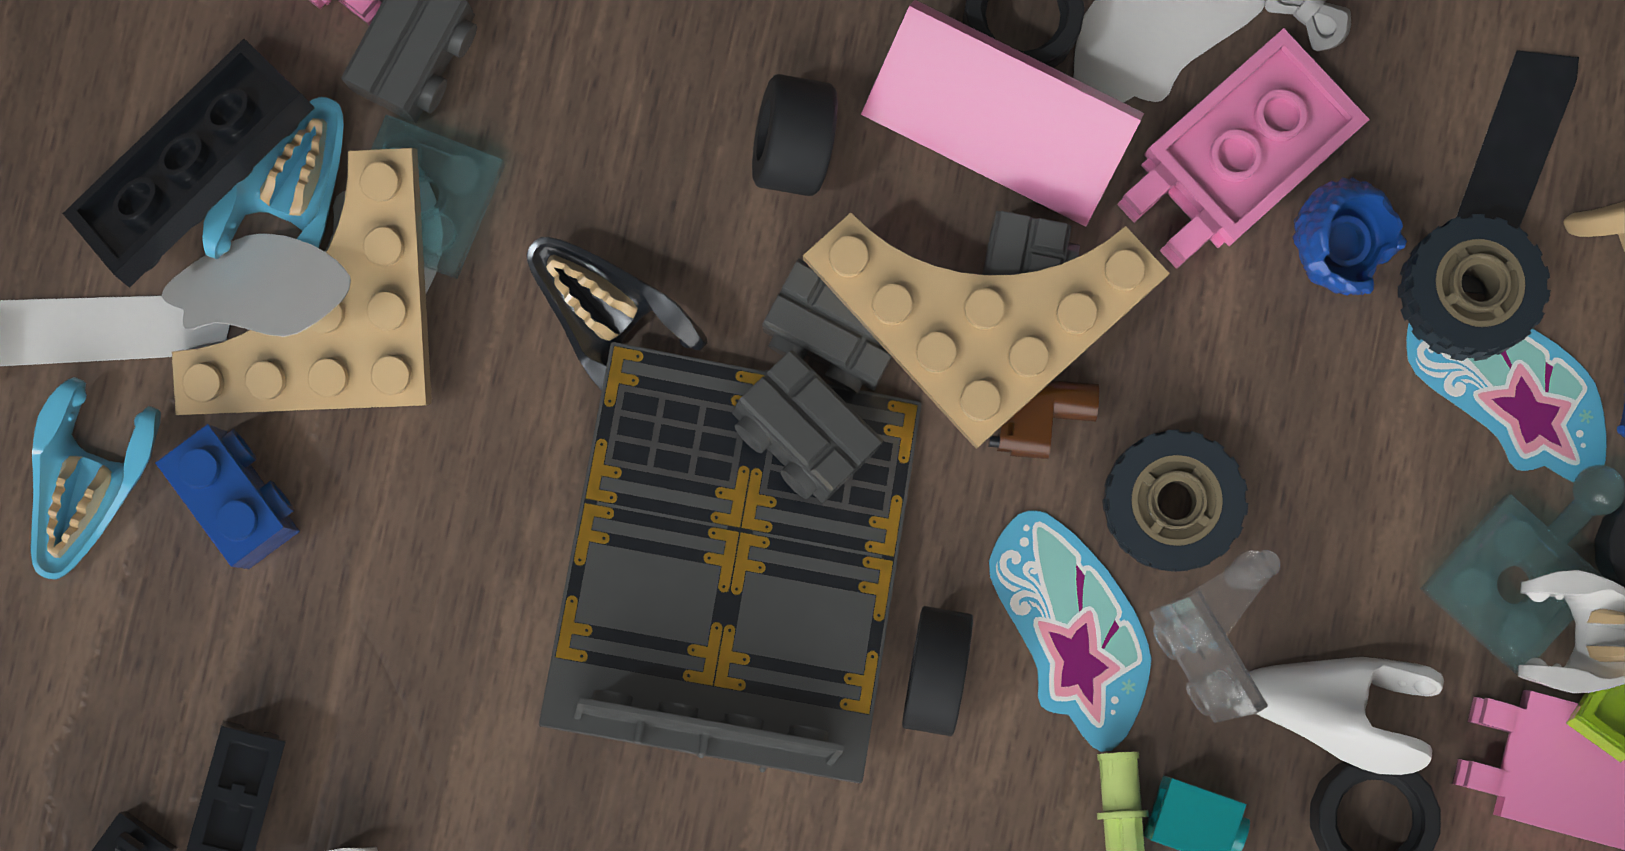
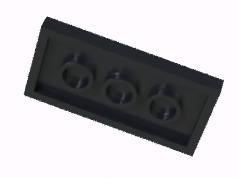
(187, 162)

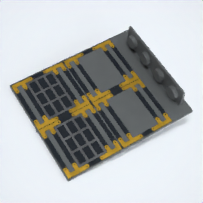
(714, 596)

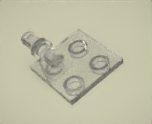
(1197, 631)

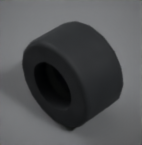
(794, 135)

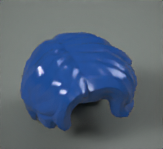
(1346, 234)

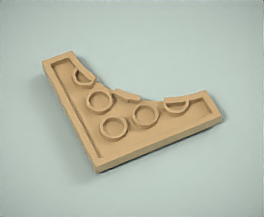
(982, 339)
(368, 346)

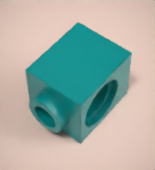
(1196, 819)

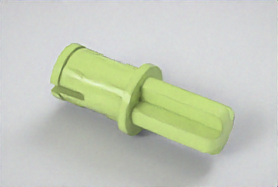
(1121, 801)

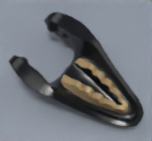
(601, 302)

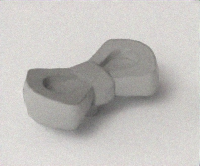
(1325, 22)

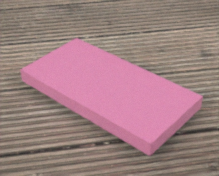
(1001, 113)

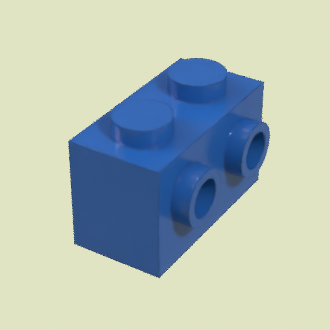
(228, 496)

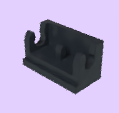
(236, 790)

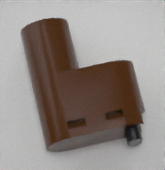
(1031, 427)

